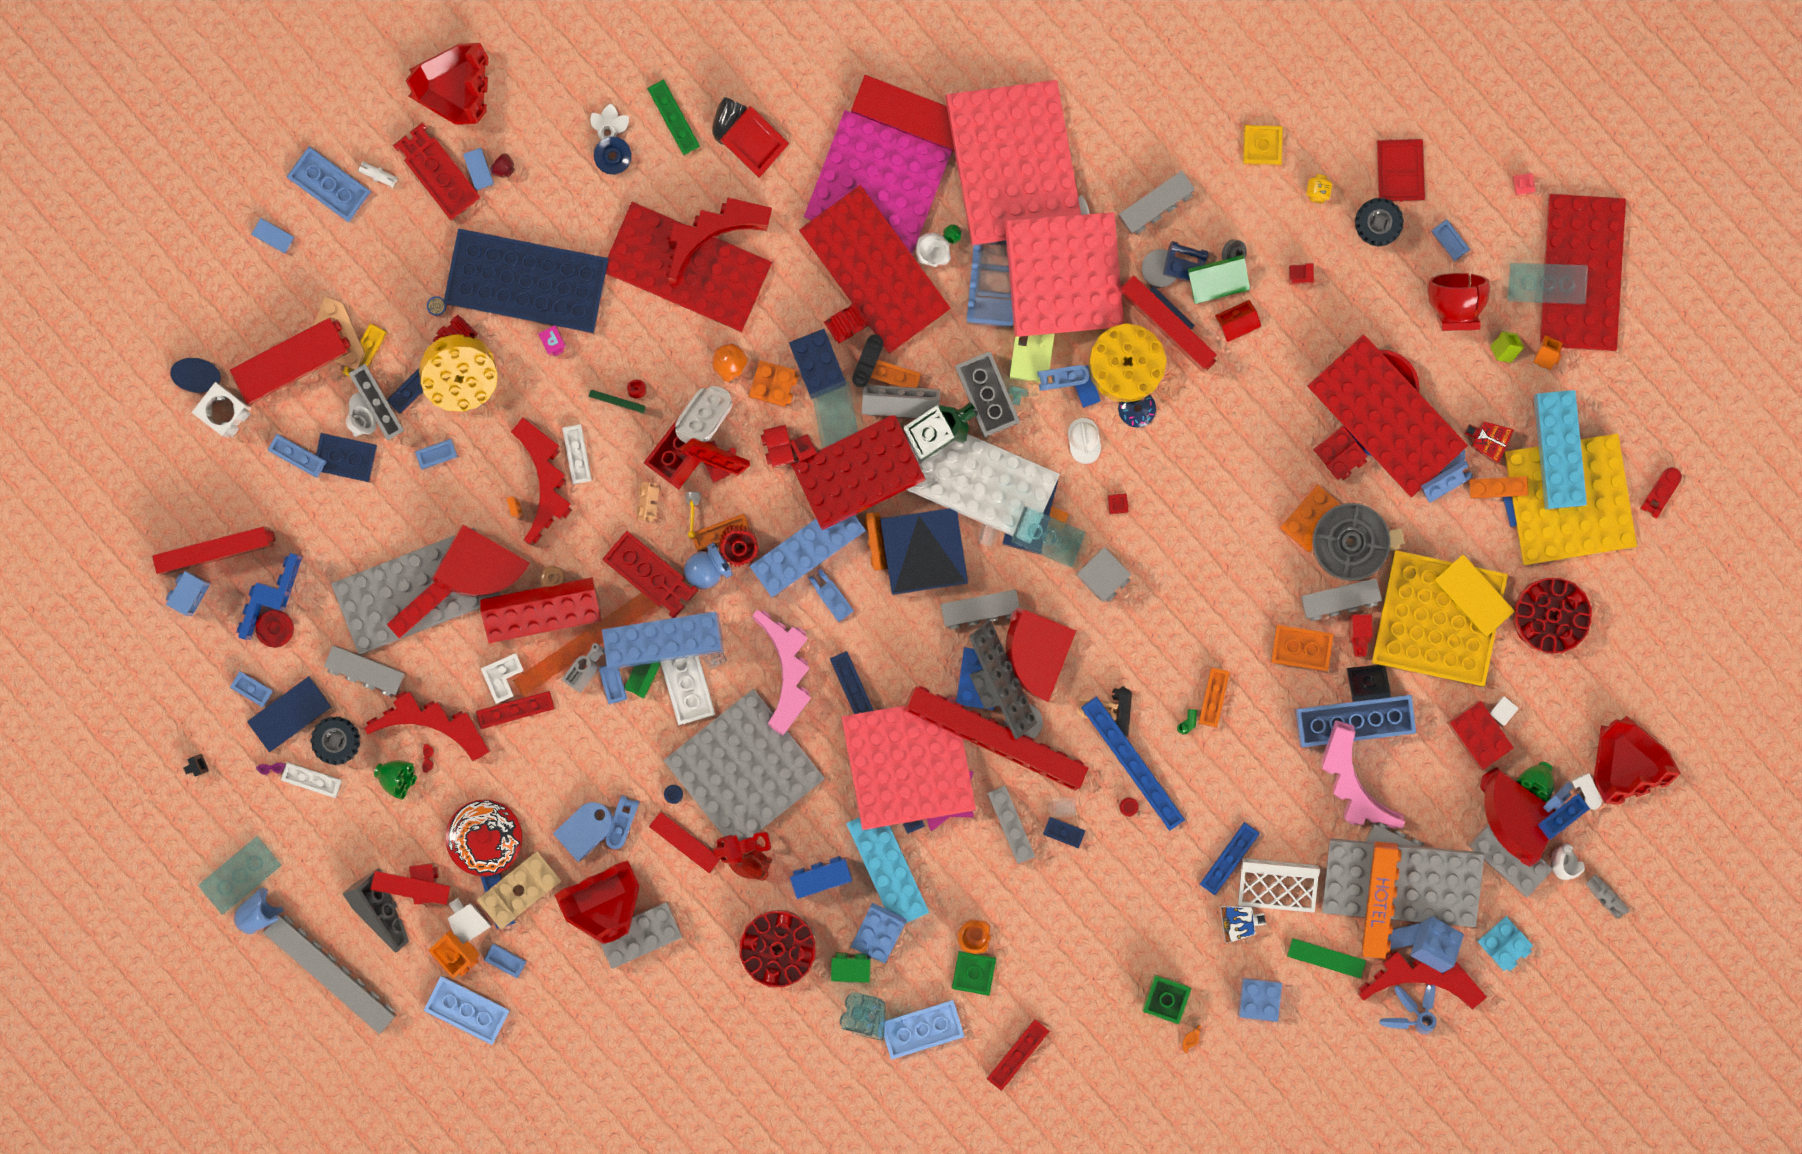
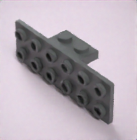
(997, 681)

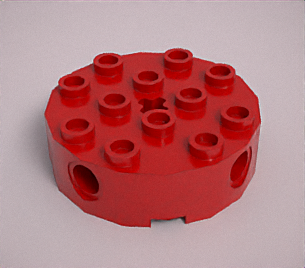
(1571, 617)
(768, 931)

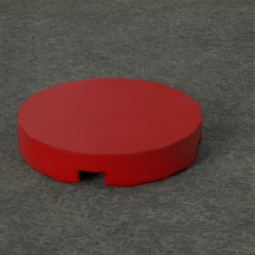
(274, 628)

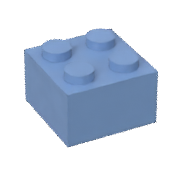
(187, 593)
(1437, 944)
(1259, 999)

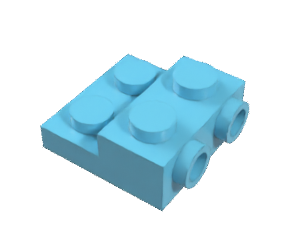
(1505, 944)

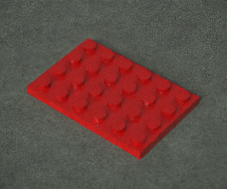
(858, 472)

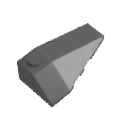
(377, 911)

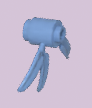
(1410, 1005)

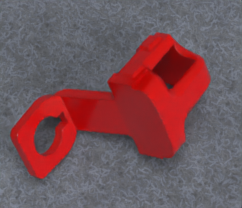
(733, 849)

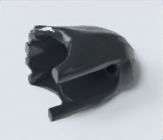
(726, 115)

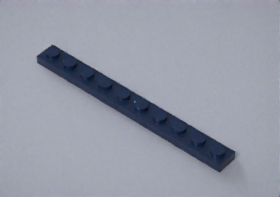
(859, 702)

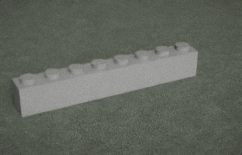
(330, 974)

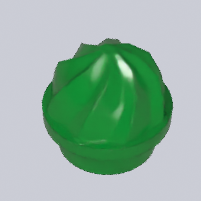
(952, 234)

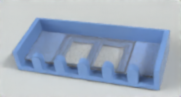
(990, 286)

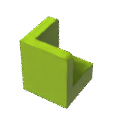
(1507, 347)

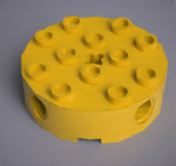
(458, 373)
(1130, 381)

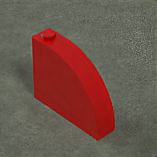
(477, 565)
(1037, 651)
(1515, 817)

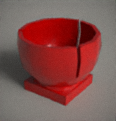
(1457, 302)

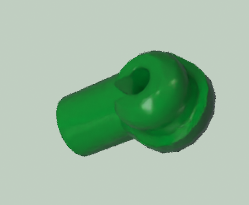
(1189, 724)

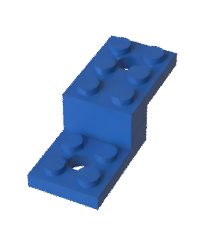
(269, 596)

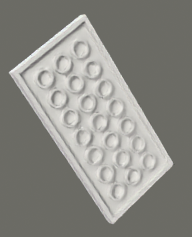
(984, 482)

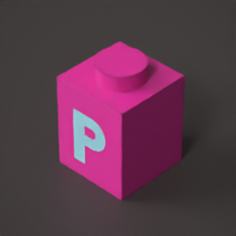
(552, 341)

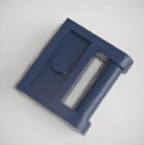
(1177, 267)

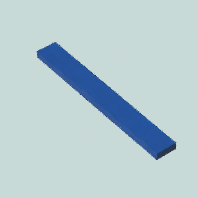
(1132, 763)

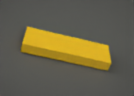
(371, 342)

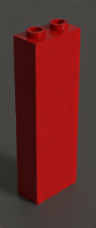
(904, 111)
(1168, 324)
(291, 360)
(213, 550)

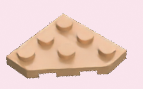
(337, 310)

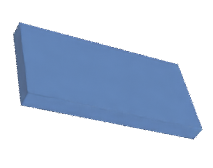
(328, 184)

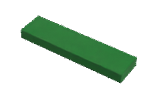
(673, 117)
(1326, 958)

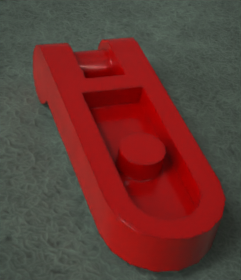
(1662, 491)

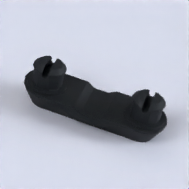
(867, 360)
(1124, 705)

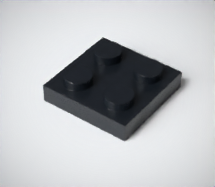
(1368, 682)

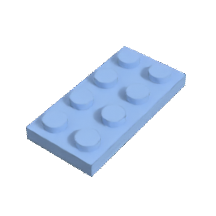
(466, 1010)
(922, 1029)

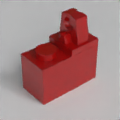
(1360, 633)

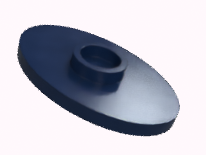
(195, 375)

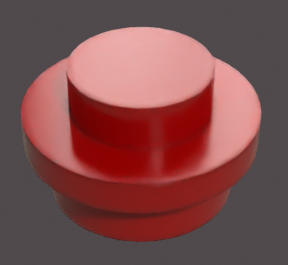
(1128, 807)

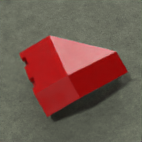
(452, 83)
(1630, 762)
(602, 903)

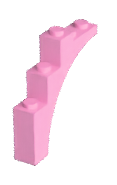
(793, 670)
(1346, 785)

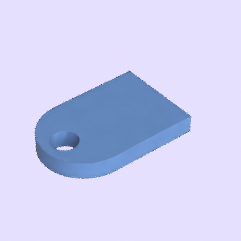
(583, 830)

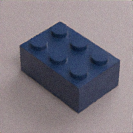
(817, 363)

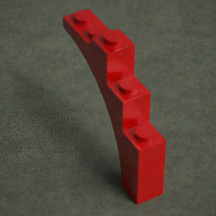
(736, 216)
(550, 503)
(408, 711)
(1399, 972)

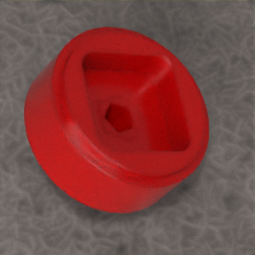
(636, 389)

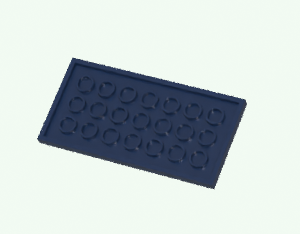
(525, 280)

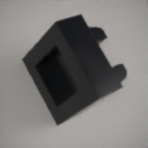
(196, 765)

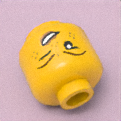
(1319, 189)

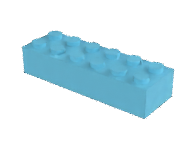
(1560, 449)
(888, 870)

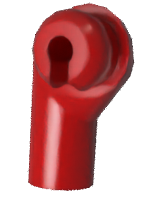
(1486, 777)

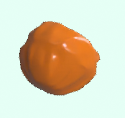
(729, 361)
(974, 936)

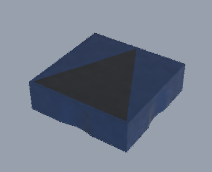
(924, 551)

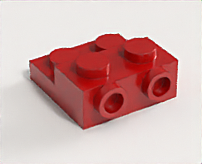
(1341, 453)

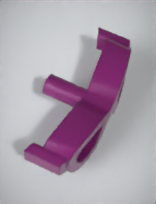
(265, 769)

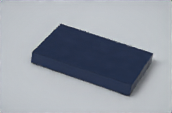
(346, 457)

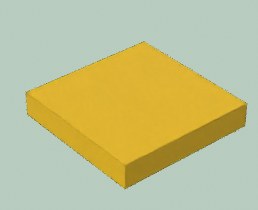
(1262, 144)

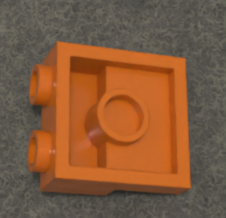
(773, 384)
(454, 955)

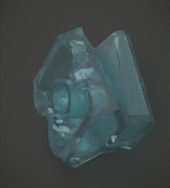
(864, 1016)

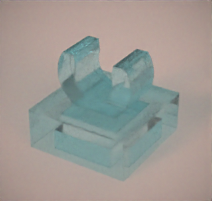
(1017, 392)

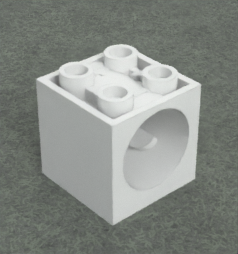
(205, 413)

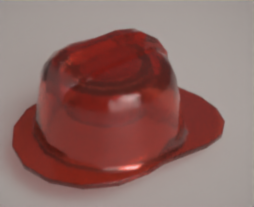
(754, 865)

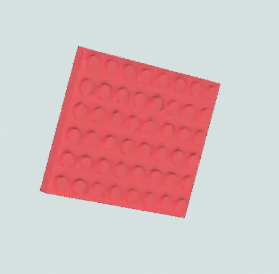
(1011, 157)

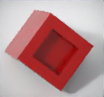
(1301, 274)
(803, 447)

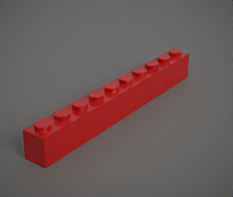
(995, 738)

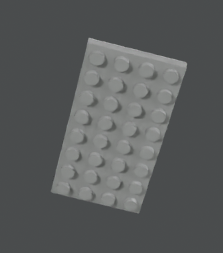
(383, 591)
(1429, 882)

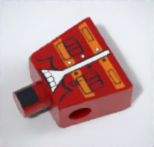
(1489, 439)

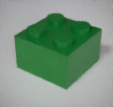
(850, 968)
(1166, 999)

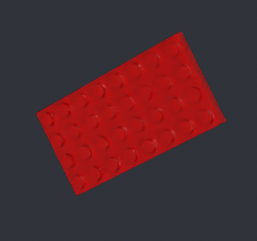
(1589, 234)
(874, 268)
(714, 281)
(1387, 415)

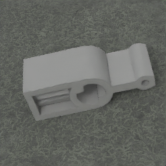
(578, 675)

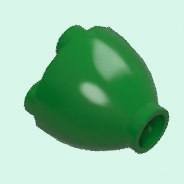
(396, 777)
(1538, 780)

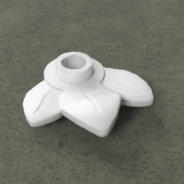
(609, 120)

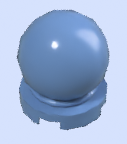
(706, 568)

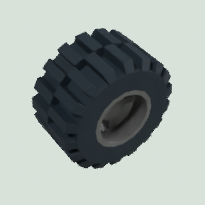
(1379, 222)
(335, 740)

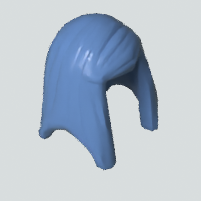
(256, 913)

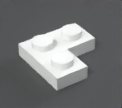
(497, 674)

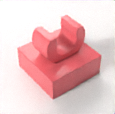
(1524, 184)

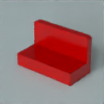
(1238, 320)

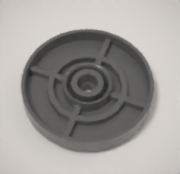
(1369, 536)

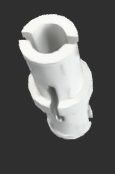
(378, 174)

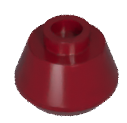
(503, 166)

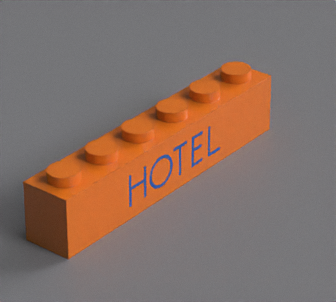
(1380, 899)

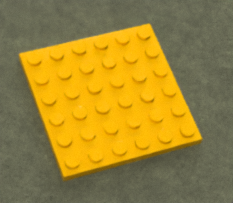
(1574, 531)
(1426, 629)

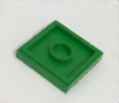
(974, 973)

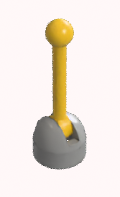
(692, 499)

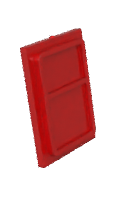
(754, 141)
(1401, 169)

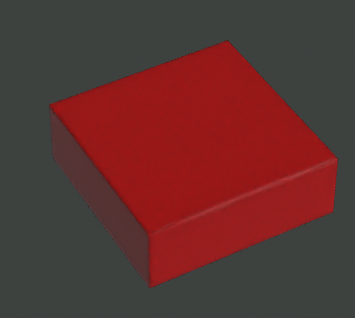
(1118, 503)

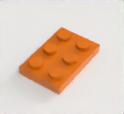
(1305, 517)
(1302, 648)

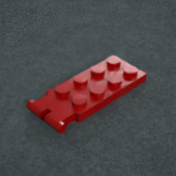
(437, 172)
(649, 574)

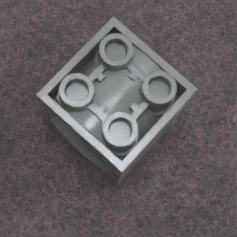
(1104, 575)

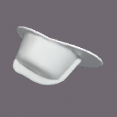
(360, 418)
(1084, 440)

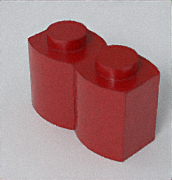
(778, 446)

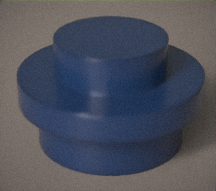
(673, 794)

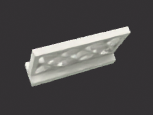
(1278, 868)

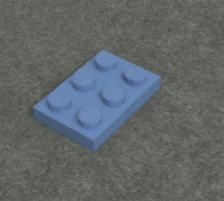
(878, 933)

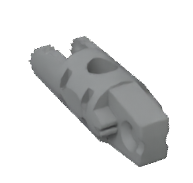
(1607, 897)

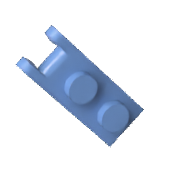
(1446, 481)

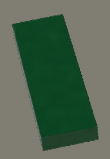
(617, 401)

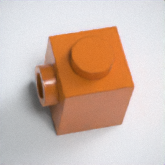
(1548, 353)

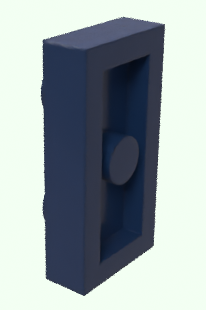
(1064, 832)

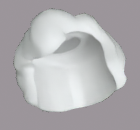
(933, 249)
(1565, 863)

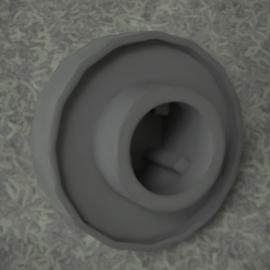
(1233, 249)

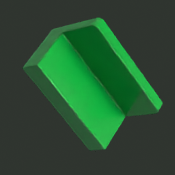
(642, 678)

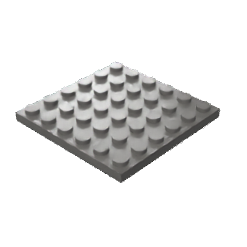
(743, 769)

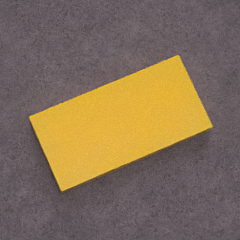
(1474, 595)

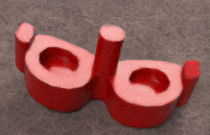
(428, 752)

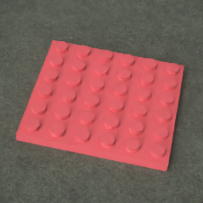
(1064, 274)
(905, 768)

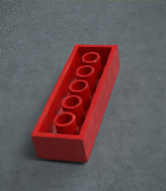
(540, 610)

